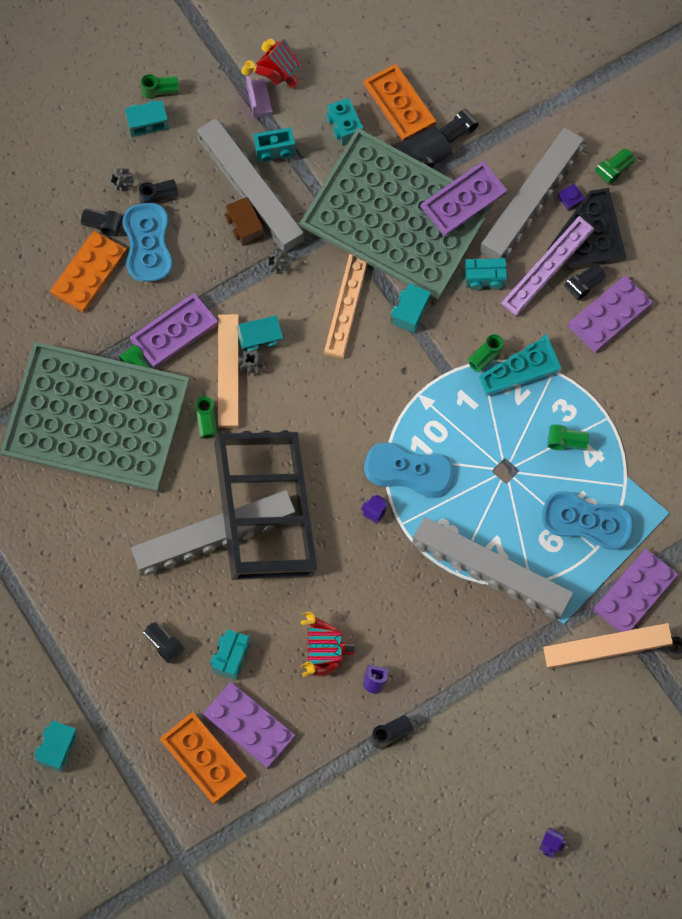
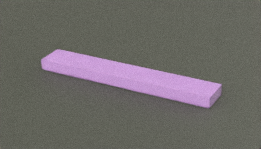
(547, 266)

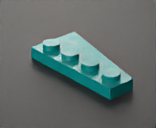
(523, 367)

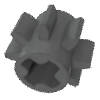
(121, 179)
(279, 262)
(253, 358)

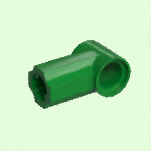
(159, 85)
(611, 169)
(485, 353)
(134, 356)
(206, 419)
(562, 438)

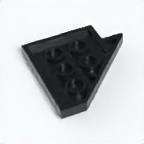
(605, 241)

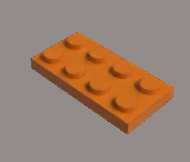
(399, 102)
(88, 271)
(203, 758)

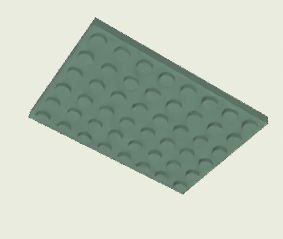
(376, 214)
(95, 416)

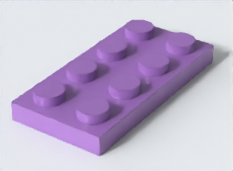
(463, 198)
(610, 314)
(174, 330)
(635, 592)
(249, 725)

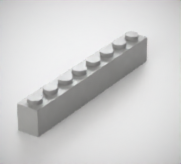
(249, 184)
(532, 195)
(206, 535)
(491, 568)

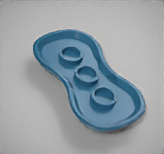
(148, 252)
(393, 466)
(605, 524)

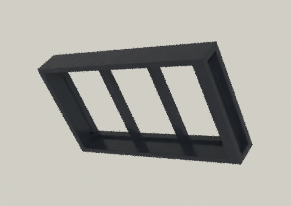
(264, 569)

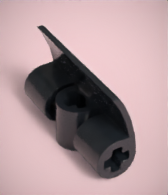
(427, 147)

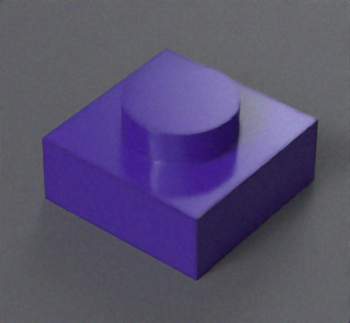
(570, 197)

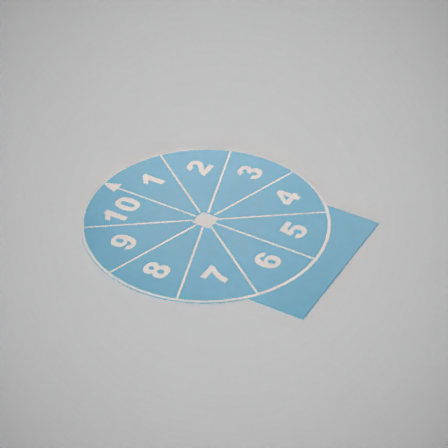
(478, 433)

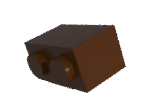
(244, 221)

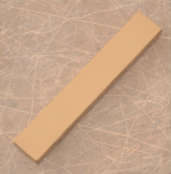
(346, 307)
(227, 371)
(608, 645)

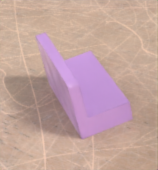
(258, 97)

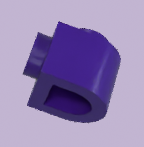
(374, 508)
(375, 679)
(552, 842)

